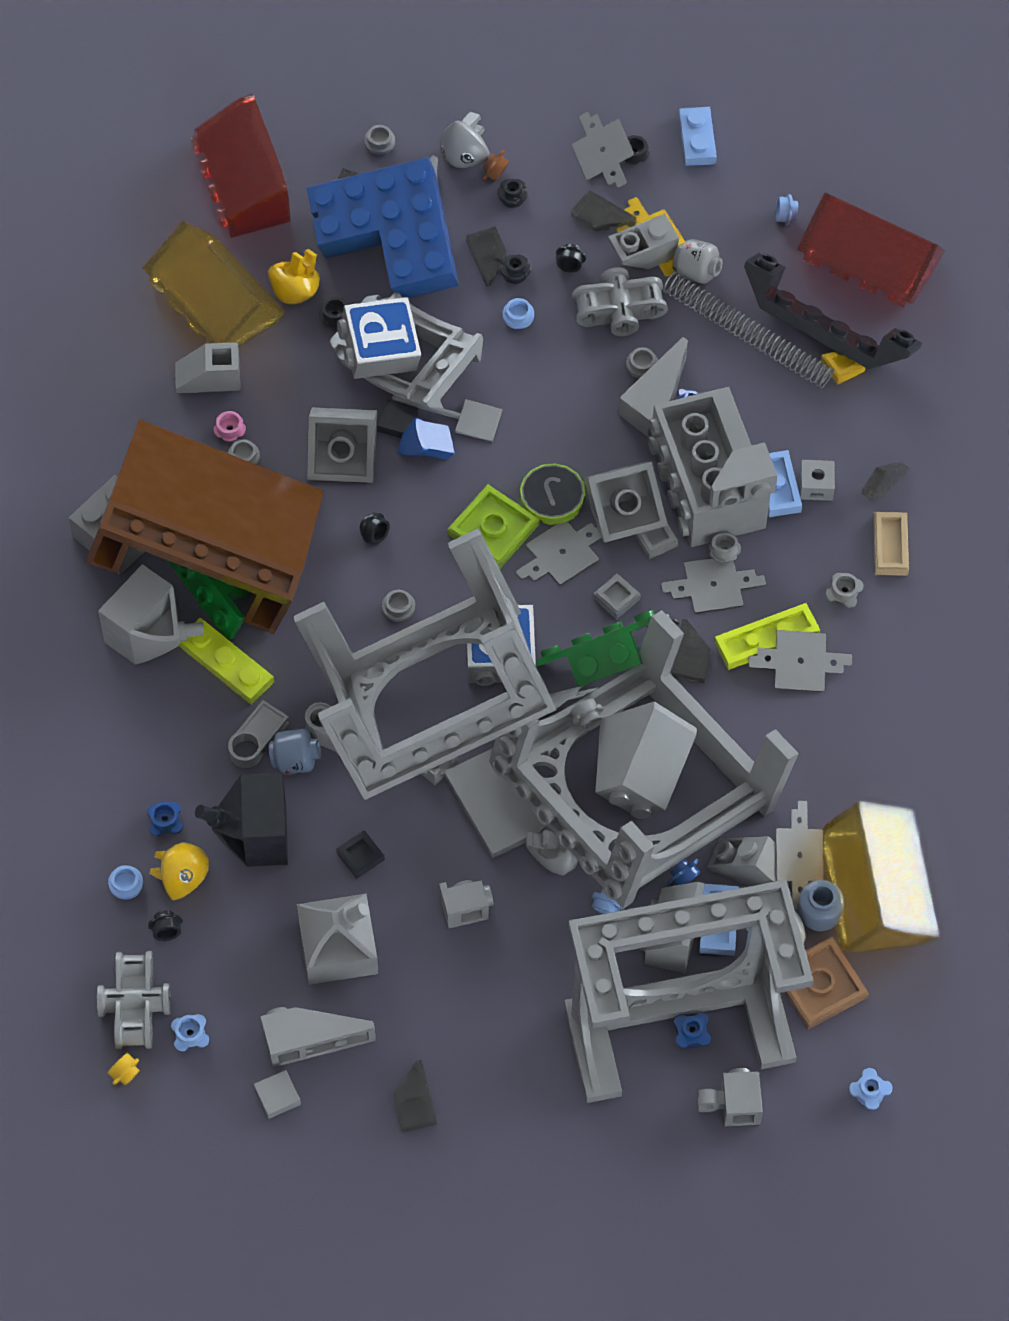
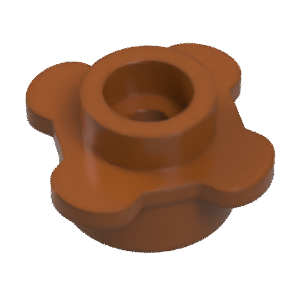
(495, 166)

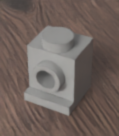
(465, 902)

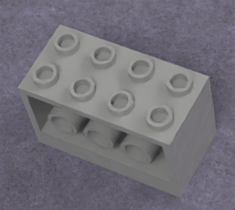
(692, 445)

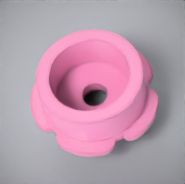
(229, 419)

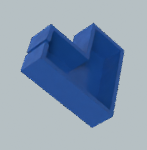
(389, 209)

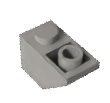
(646, 243)
(209, 369)
(744, 476)
(745, 860)

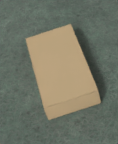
(891, 543)

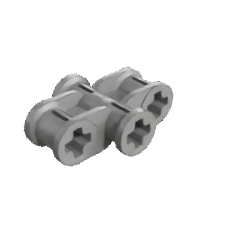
(619, 301)
(133, 1000)

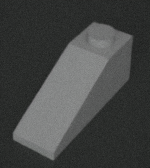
(654, 387)
(306, 1033)

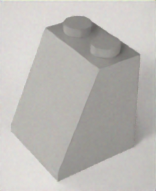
(642, 758)

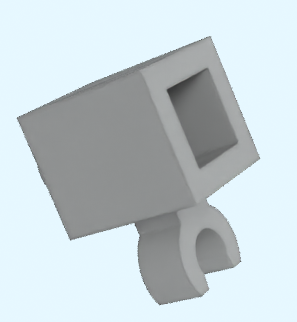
(738, 1098)

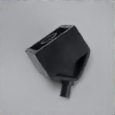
(252, 819)

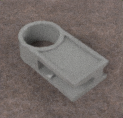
(259, 729)

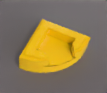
(842, 367)

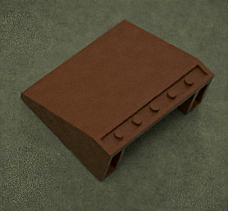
(211, 518)

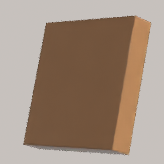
(833, 987)

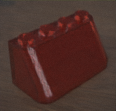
(242, 168)
(869, 250)

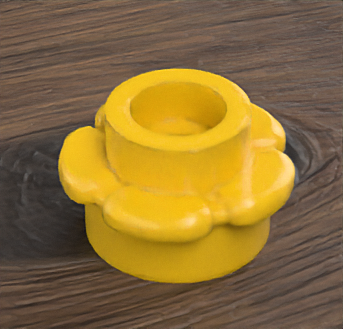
(124, 1069)

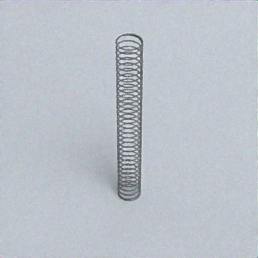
(741, 331)

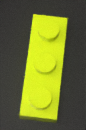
(744, 641)
(228, 663)

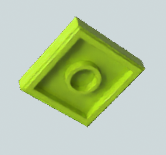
(500, 521)

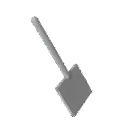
(474, 420)

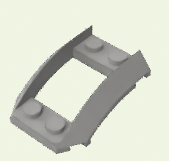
(441, 371)

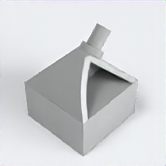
(144, 618)
(337, 939)

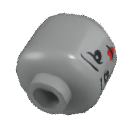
(697, 261)

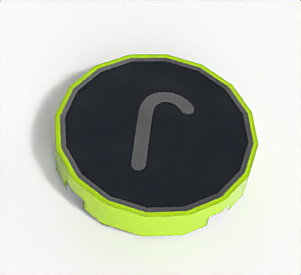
(552, 493)

